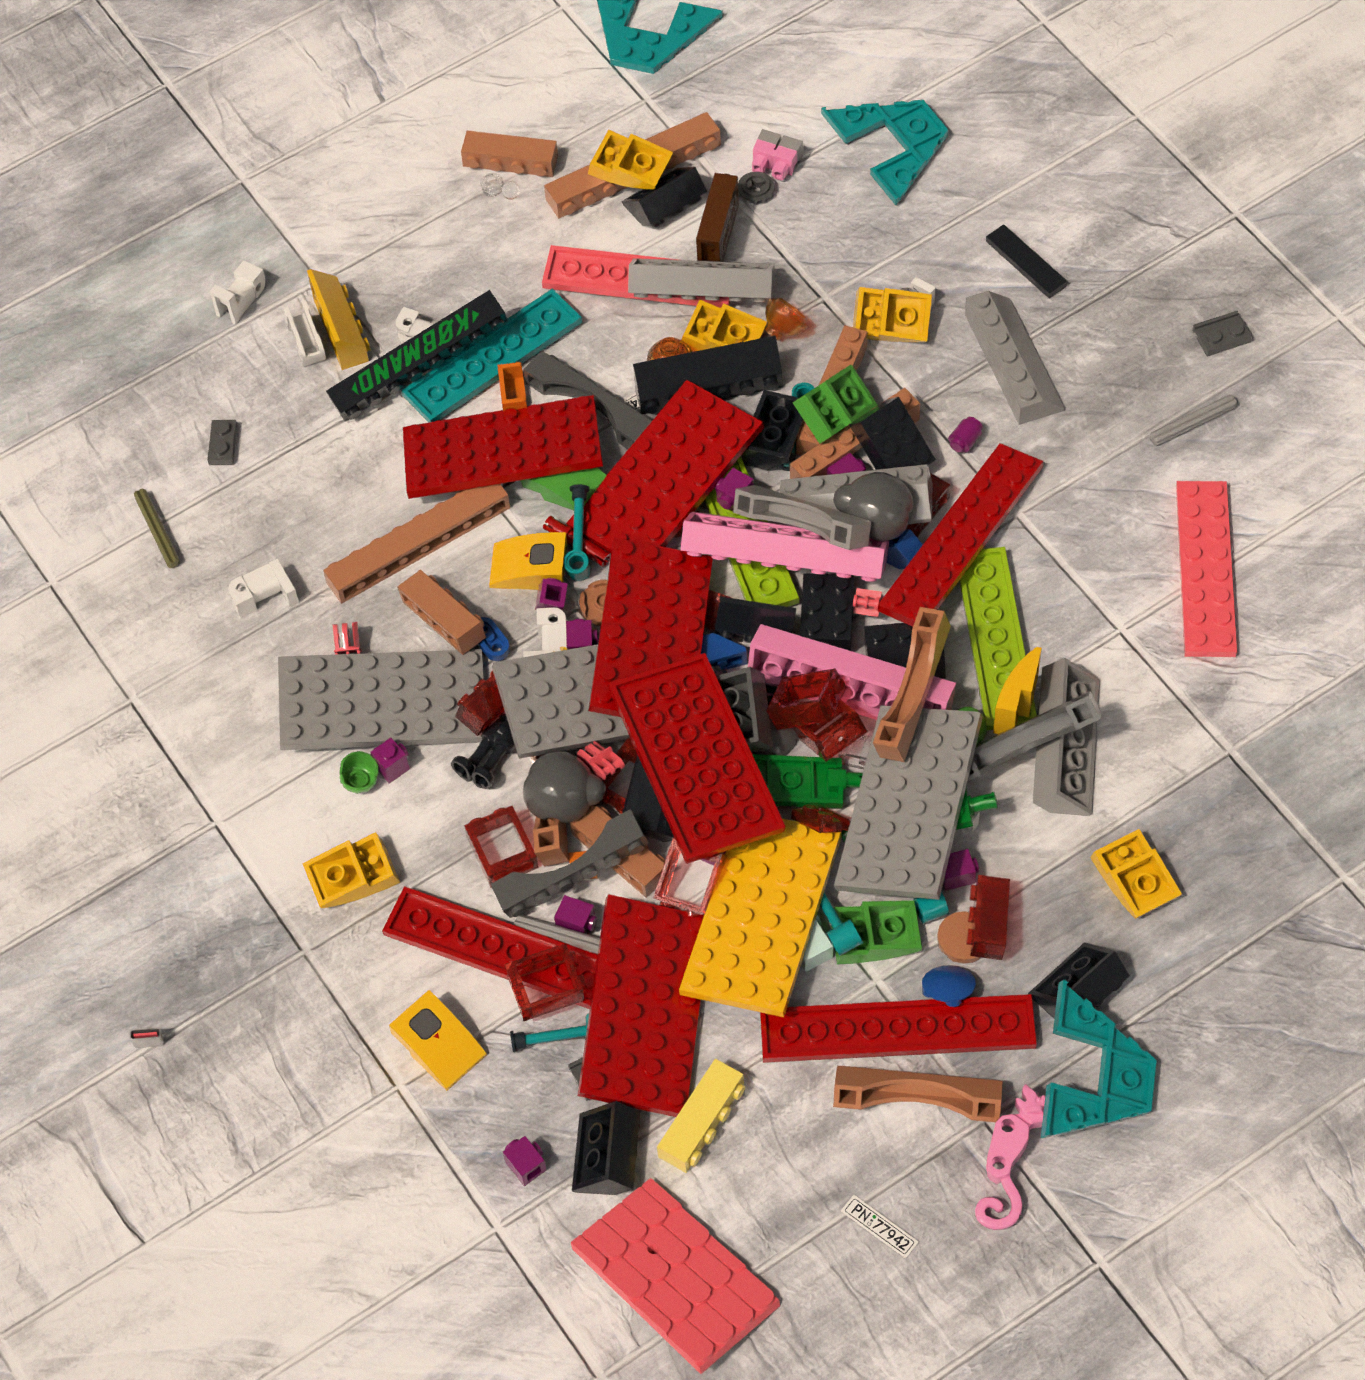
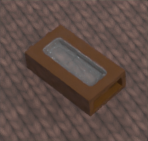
(718, 218)

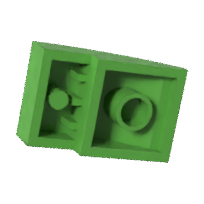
(835, 404)
(557, 487)
(885, 929)

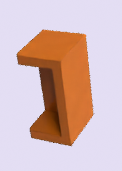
(512, 386)

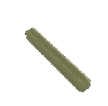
(156, 528)

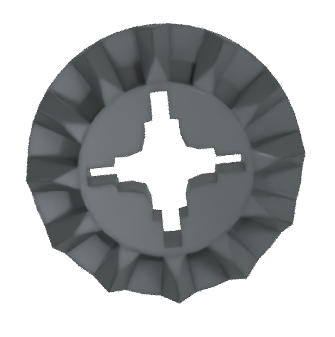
(759, 180)

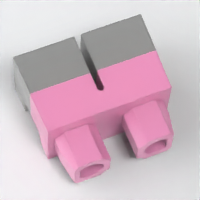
(776, 154)

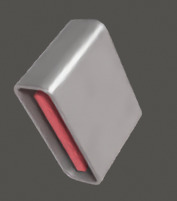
(147, 1037)

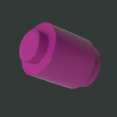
(965, 434)

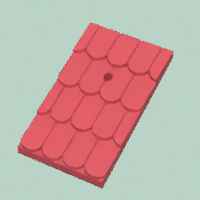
(676, 1275)

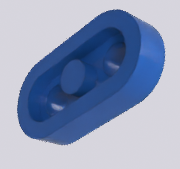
(494, 640)

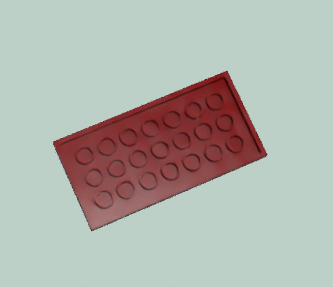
(501, 446)
(668, 469)
(649, 614)
(696, 758)
(638, 1021)

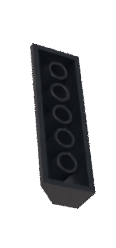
(719, 370)

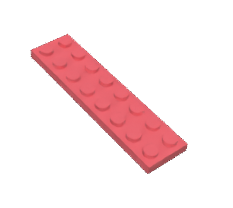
(601, 274)
(1206, 569)

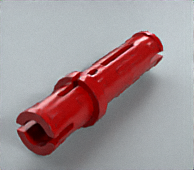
(590, 549)

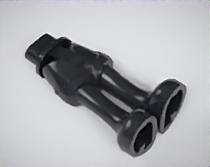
(494, 737)

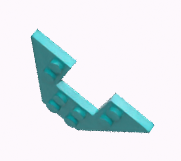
(646, 49)
(909, 122)
(1124, 1075)

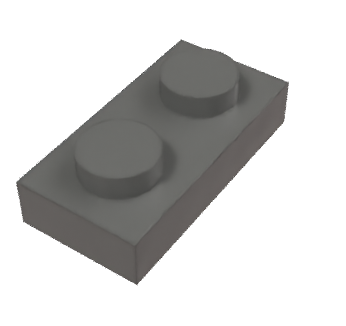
(222, 442)

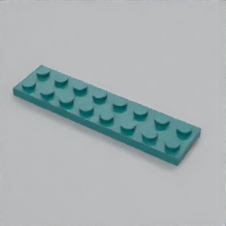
(476, 366)

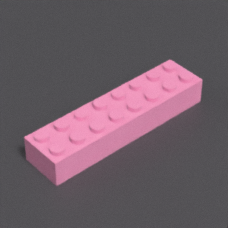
(779, 545)
(866, 679)

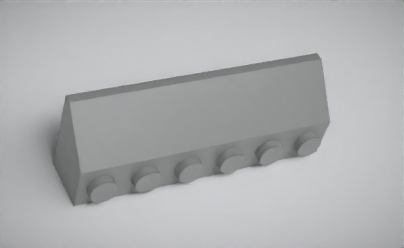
(701, 278)
(1012, 357)
(822, 488)
(1066, 763)

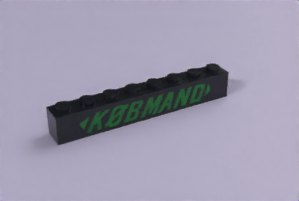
(417, 356)

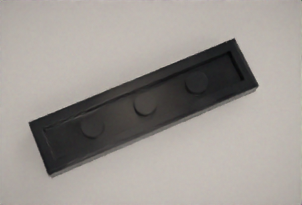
(1026, 261)

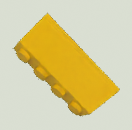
(338, 319)

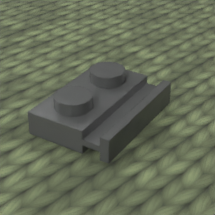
(1222, 333)

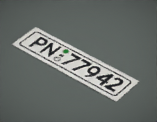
(879, 1226)

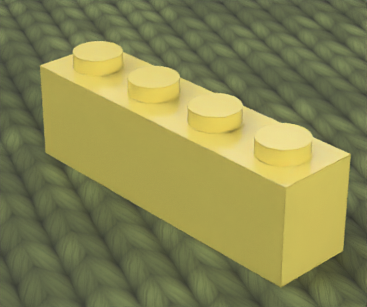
(701, 1115)

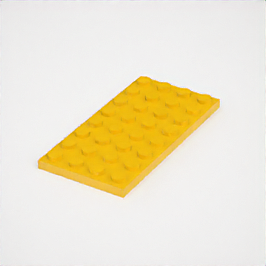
(761, 920)

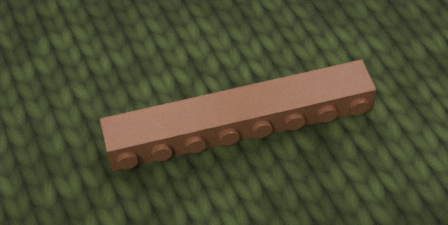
(582, 190)
(414, 540)

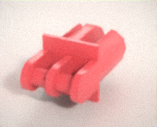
(866, 602)
(346, 639)
(600, 759)

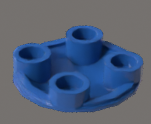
(948, 984)

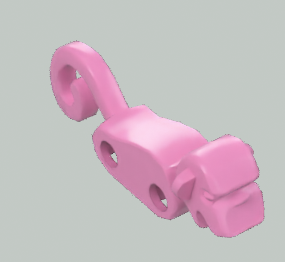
(1007, 1150)

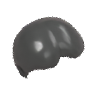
(880, 500)
(561, 787)

